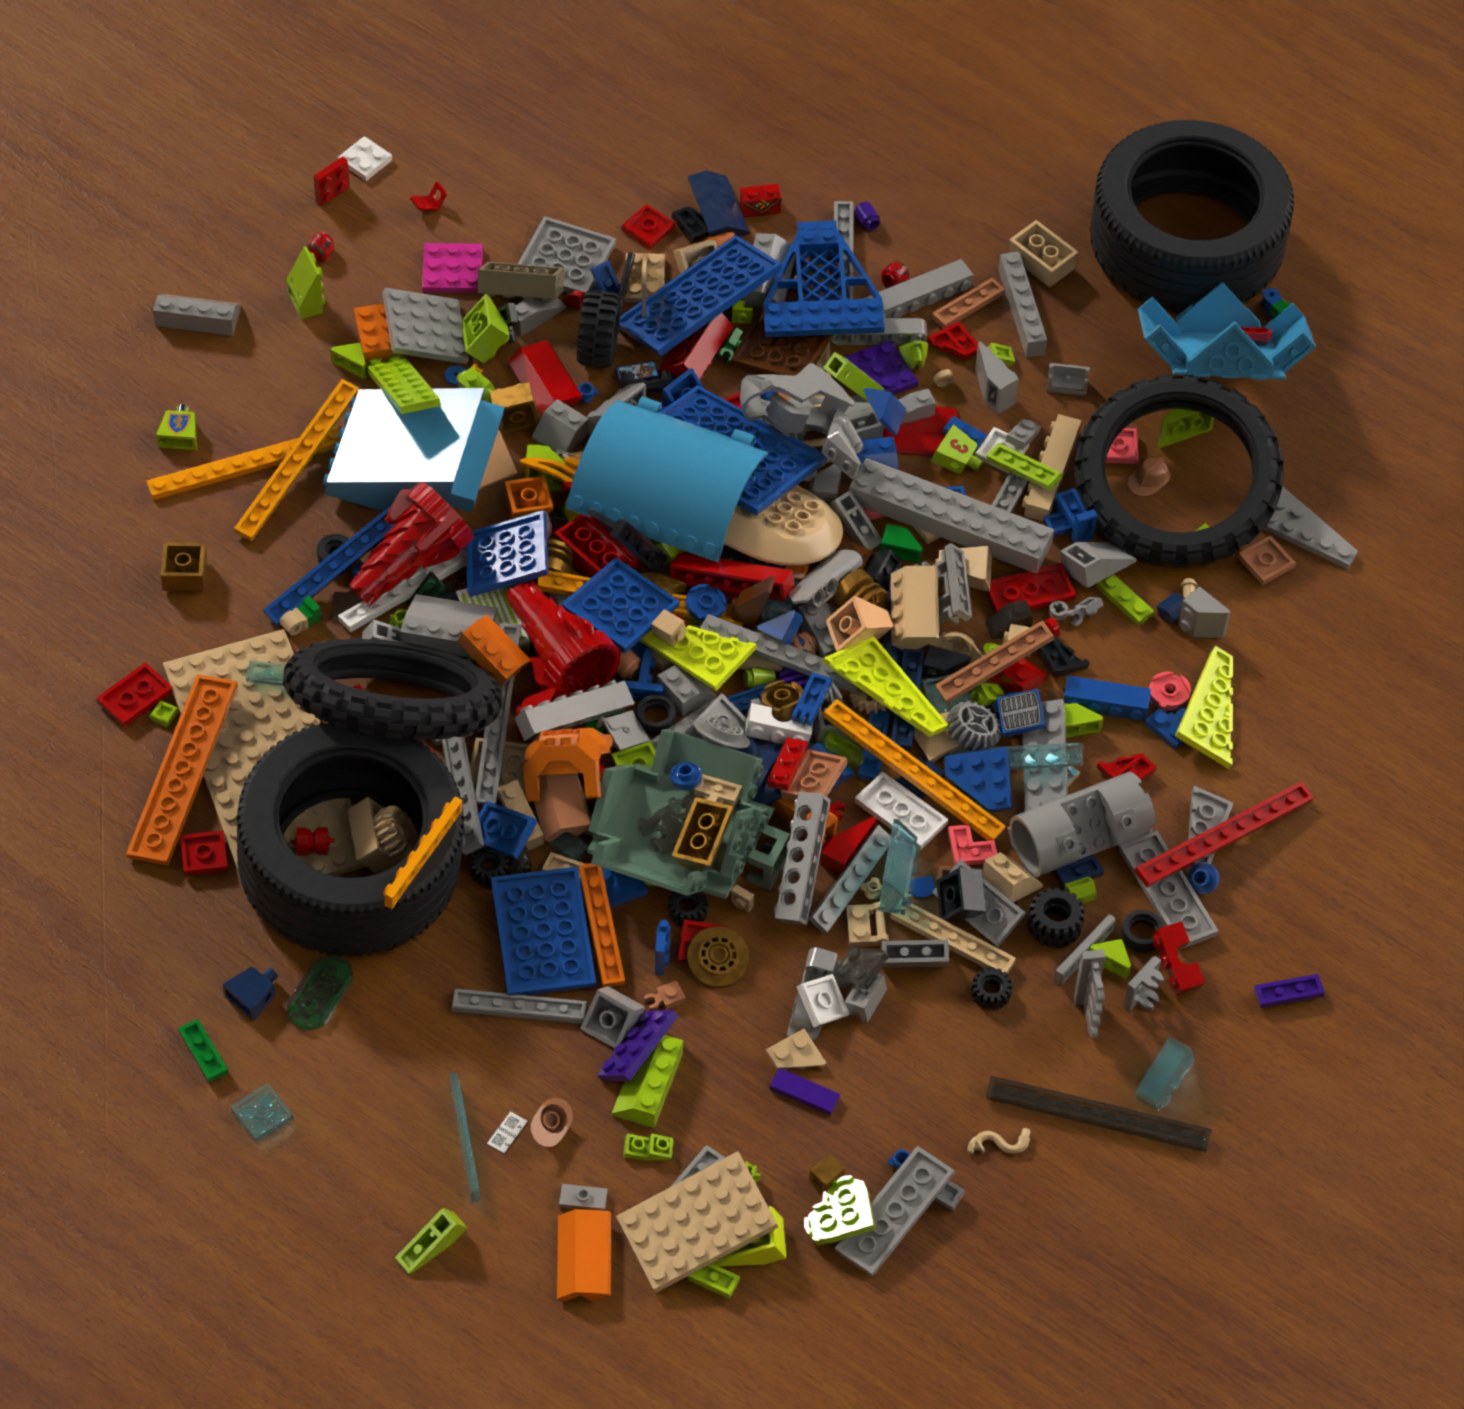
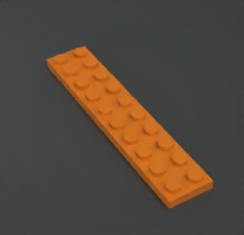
(182, 770)

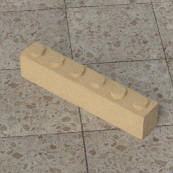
(1056, 456)

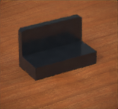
(881, 566)

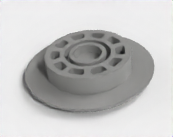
(722, 732)

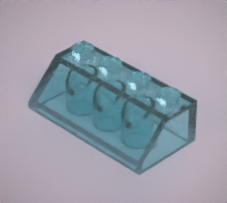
(899, 870)

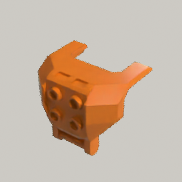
(565, 753)

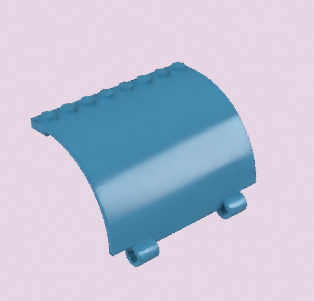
(664, 476)

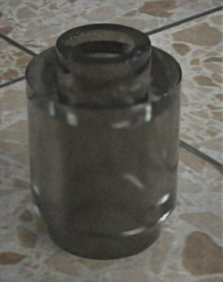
(522, 864)

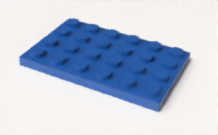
(543, 932)

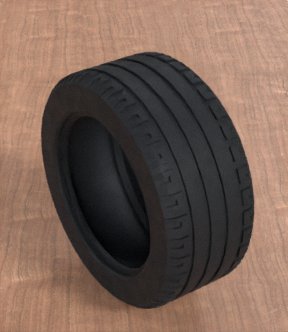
(1199, 160)

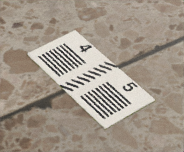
(507, 1132)

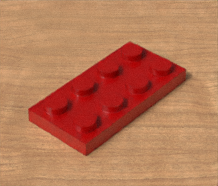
(1038, 589)

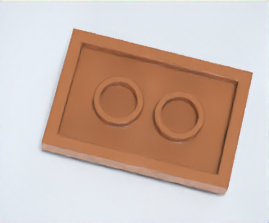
(816, 774)

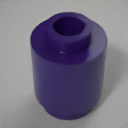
(867, 216)

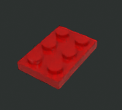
(134, 694)

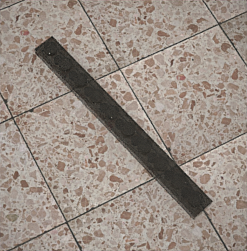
(1098, 1113)

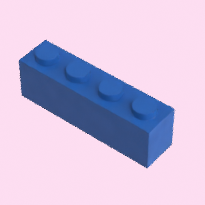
(1108, 697)

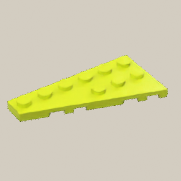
(704, 654)
(879, 676)
(1209, 714)

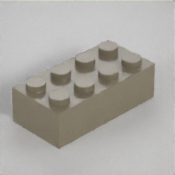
(521, 280)

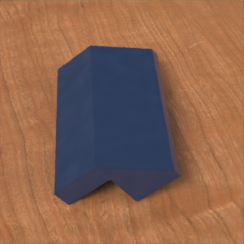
(717, 203)

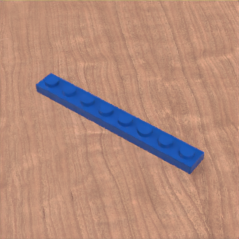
(330, 568)

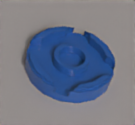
(705, 600)

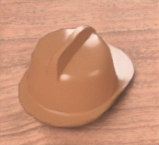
(1149, 477)
(551, 1122)

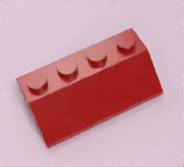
(698, 348)
(592, 545)

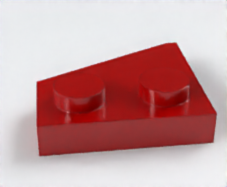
(1137, 764)

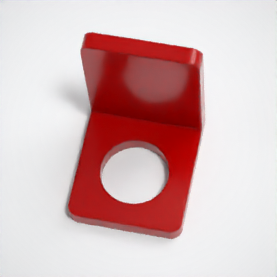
(430, 203)

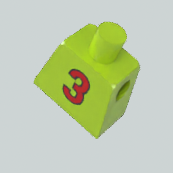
(956, 452)

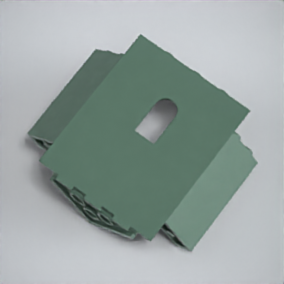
(642, 790)

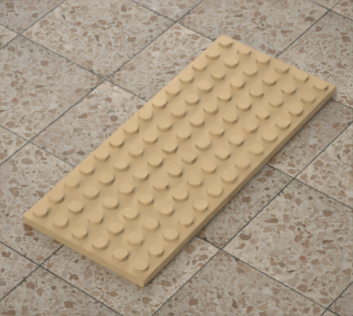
(254, 723)

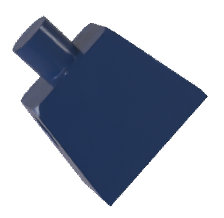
(251, 990)

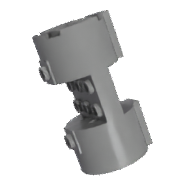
(1082, 824)

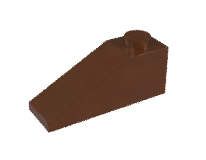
(751, 602)

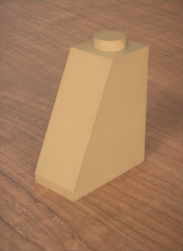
(978, 566)

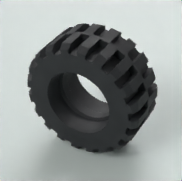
(598, 328)

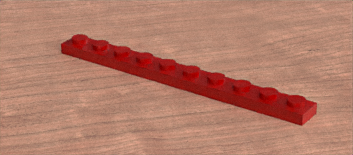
(1223, 834)

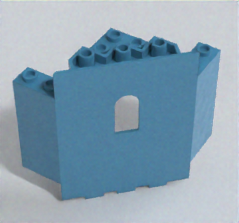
(1210, 342)

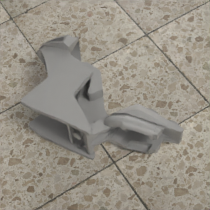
(793, 415)

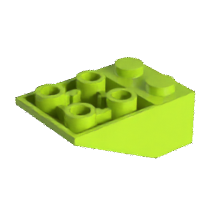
(305, 285)

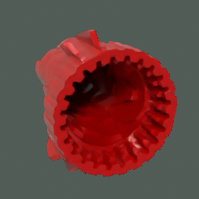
(423, 536)
(568, 647)

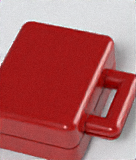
(923, 435)

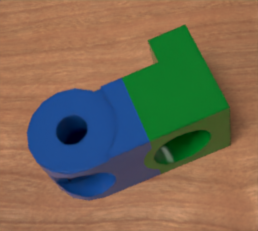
(1273, 303)

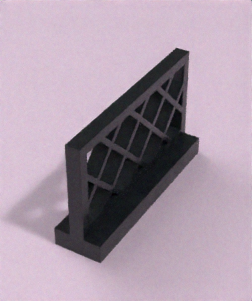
(632, 540)

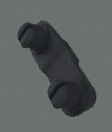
(654, 385)

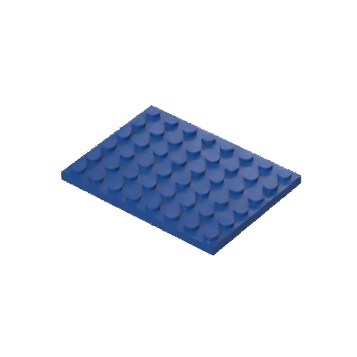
(787, 459)

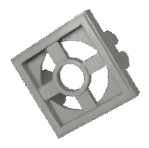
(1140, 986)

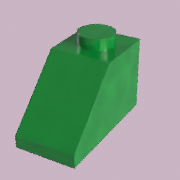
(901, 543)

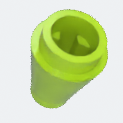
(757, 677)

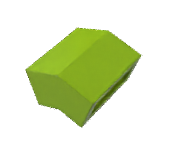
(1083, 888)

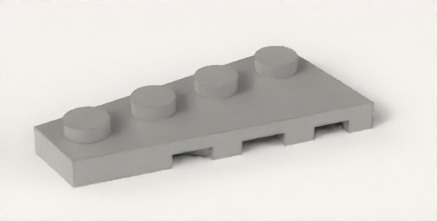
(1206, 812)

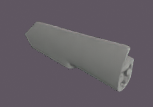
(824, 578)
(818, 965)

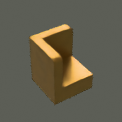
(825, 1172)

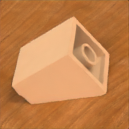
(857, 622)

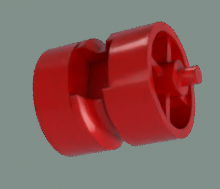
(308, 841)

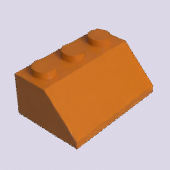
(493, 650)

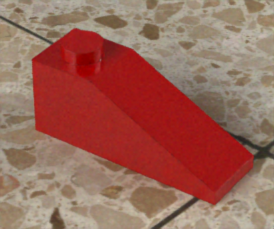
(844, 845)

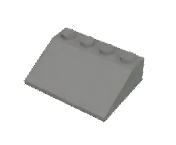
(441, 622)

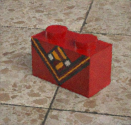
(760, 200)

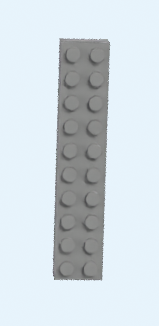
(951, 515)

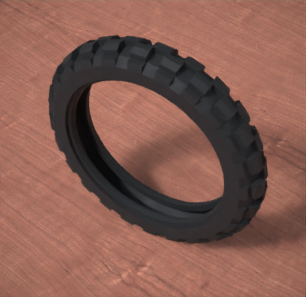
(1191, 394)
(311, 684)

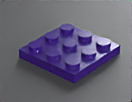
(885, 367)

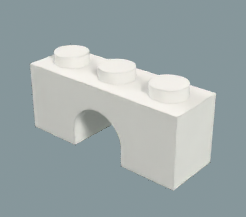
(764, 726)

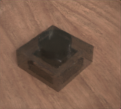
(558, 517)

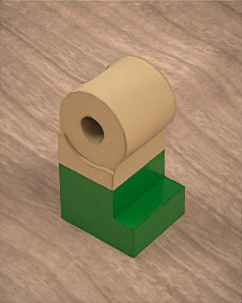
(301, 617)

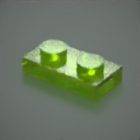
(843, 747)

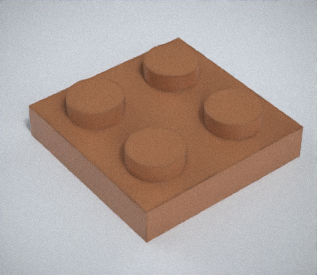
(1266, 560)

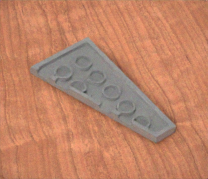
(1305, 529)

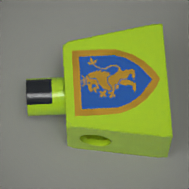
(178, 429)

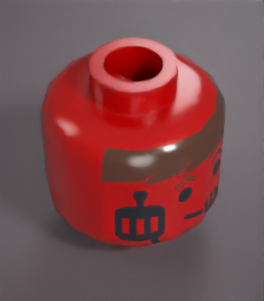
(321, 246)
(894, 274)

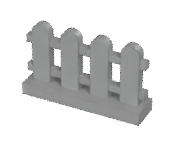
(1089, 988)

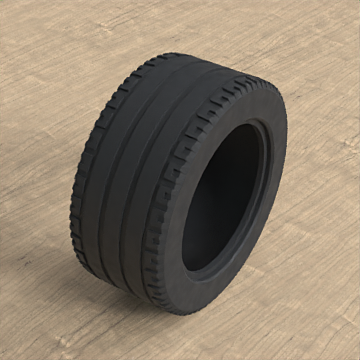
(330, 910)

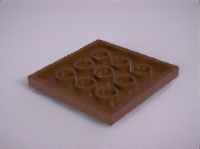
(777, 354)

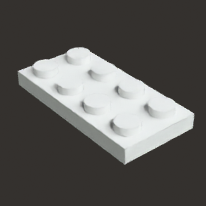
(890, 800)

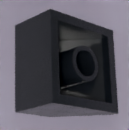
(961, 894)

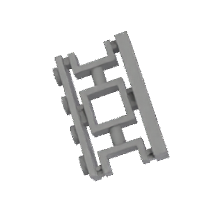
(955, 585)

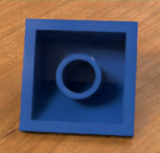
(880, 450)

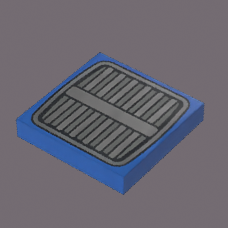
(1021, 712)

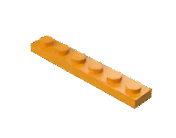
(426, 847)

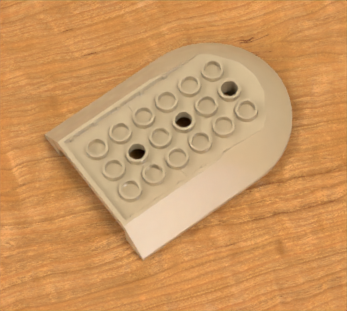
(789, 531)

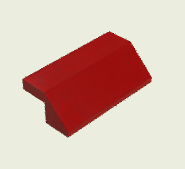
(546, 375)

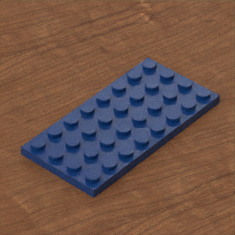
(699, 295)

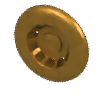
(718, 956)

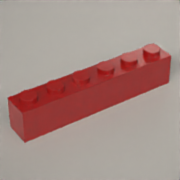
(730, 575)

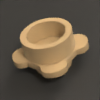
(872, 894)

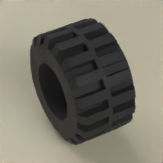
(1058, 903)

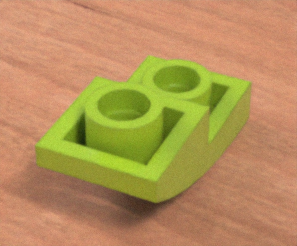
(644, 1148)

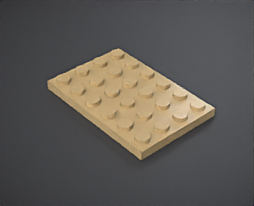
(697, 1221)

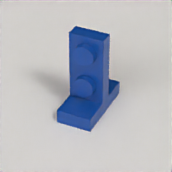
(1080, 520)
(645, 685)

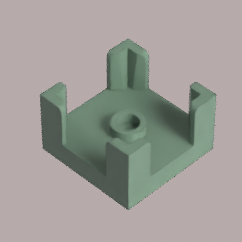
(770, 859)

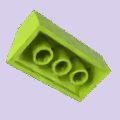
(646, 1092)

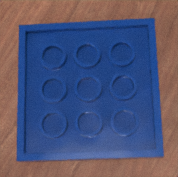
(507, 553)
(620, 603)

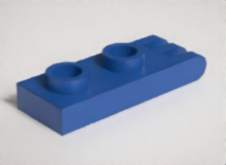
(812, 698)

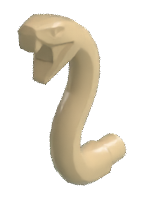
(1020, 1146)

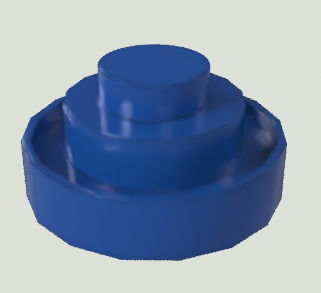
(685, 776)
(1203, 878)

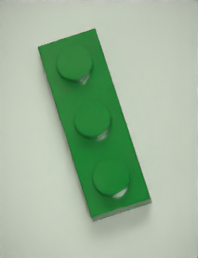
(203, 1050)

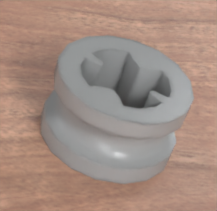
(1061, 606)

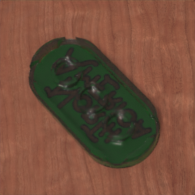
(320, 992)

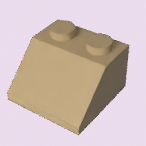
(691, 254)
(1009, 877)

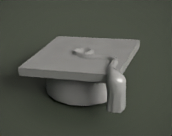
(624, 729)

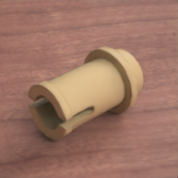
(1188, 586)

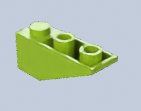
(850, 375)

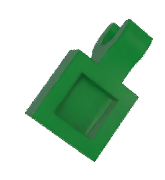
(731, 343)

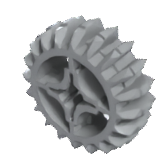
(973, 726)

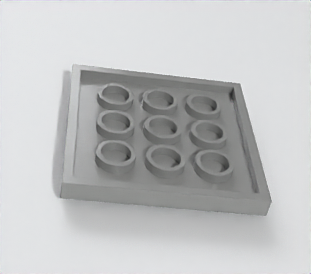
(569, 248)
(425, 325)

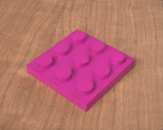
(451, 267)

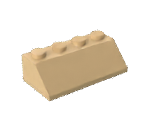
(914, 607)

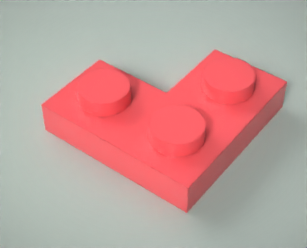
(965, 849)

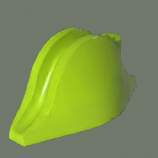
(914, 353)

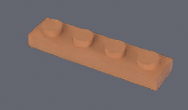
(968, 303)

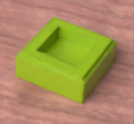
(164, 713)

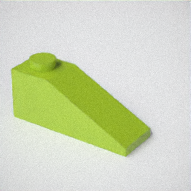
(431, 1240)

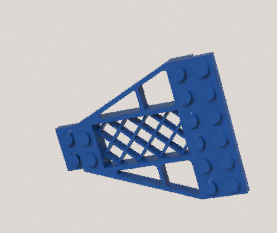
(823, 315)

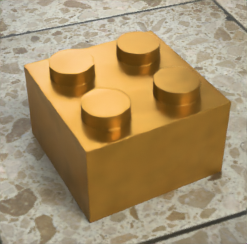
(519, 409)
(183, 566)

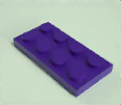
(637, 1045)

